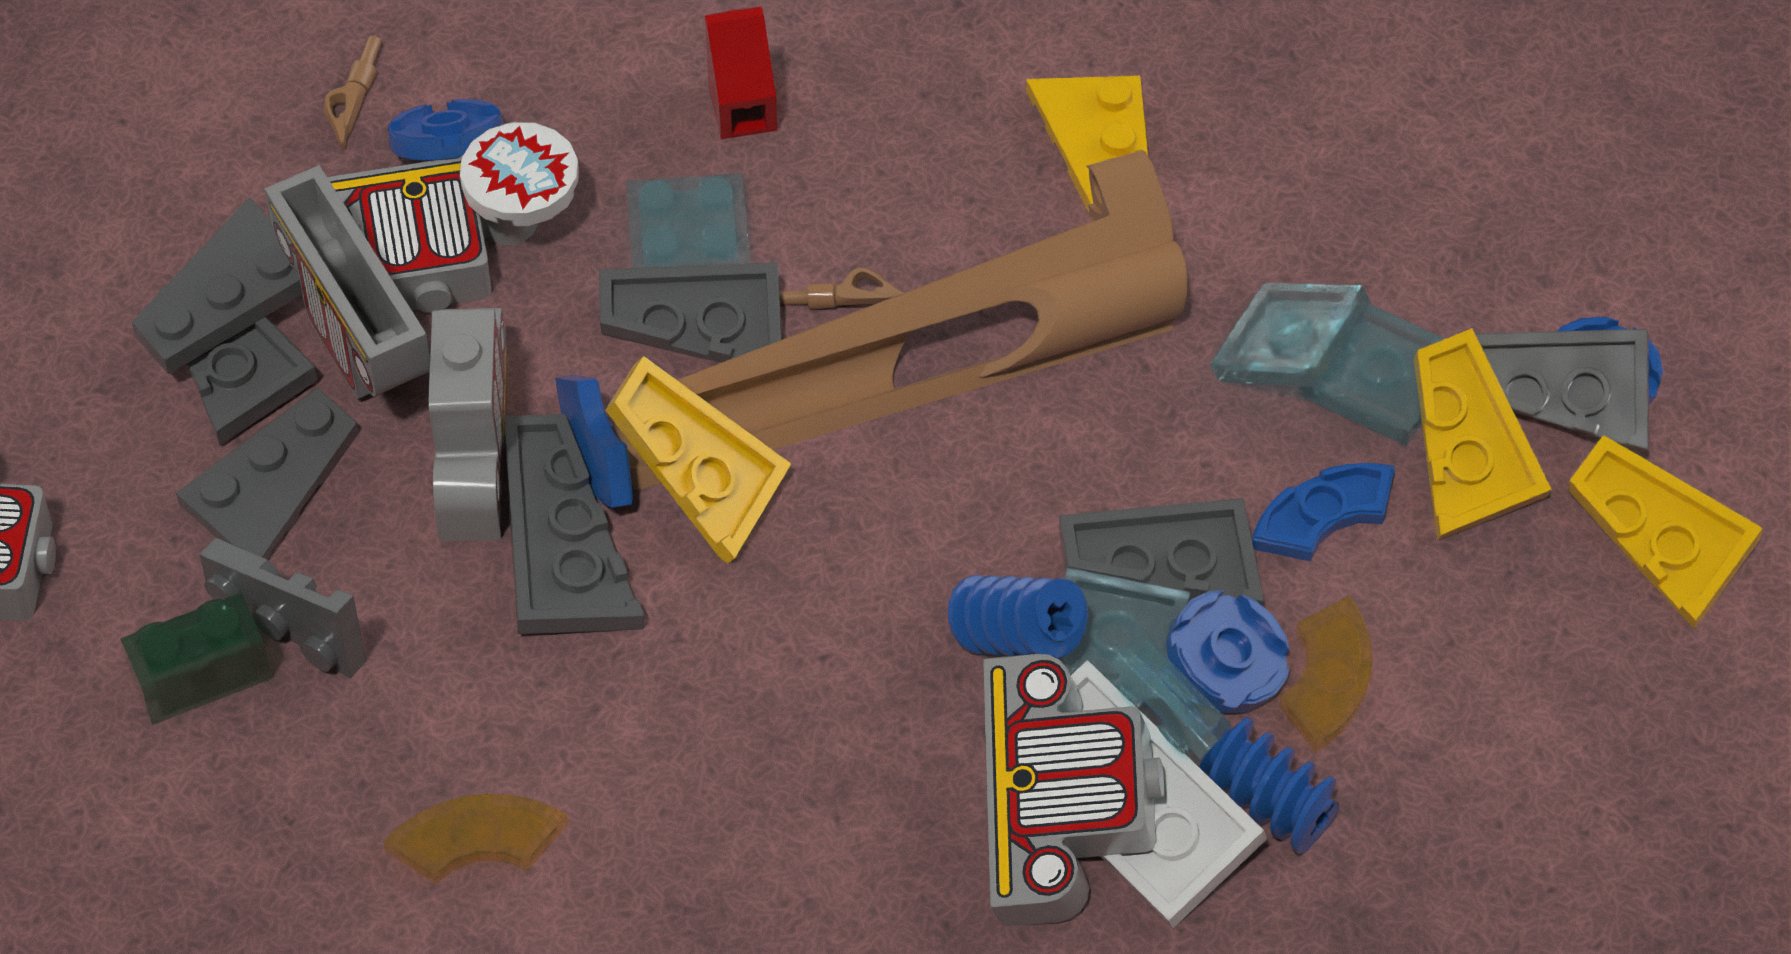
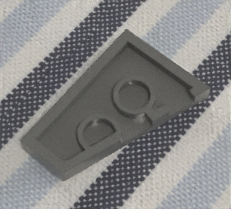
(219, 291)
(693, 309)
(249, 377)
(1577, 380)
(268, 479)
(1170, 546)
(291, 608)

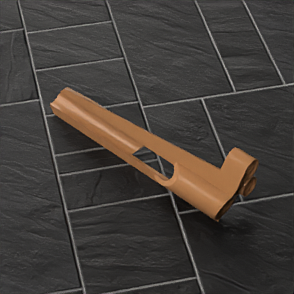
(1090, 292)

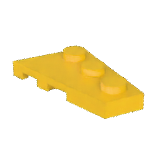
(1090, 120)
(1471, 438)
(698, 454)
(1664, 526)

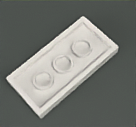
(1196, 823)

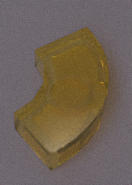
(1334, 673)
(474, 831)

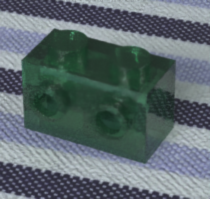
(196, 658)

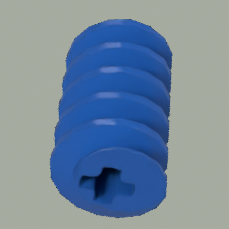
(1017, 615)
(1270, 787)

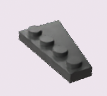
(559, 536)

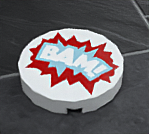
(519, 173)

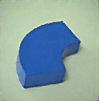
(600, 448)
(1318, 507)

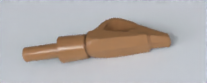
(353, 93)
(845, 294)

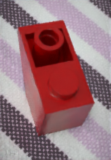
(740, 73)

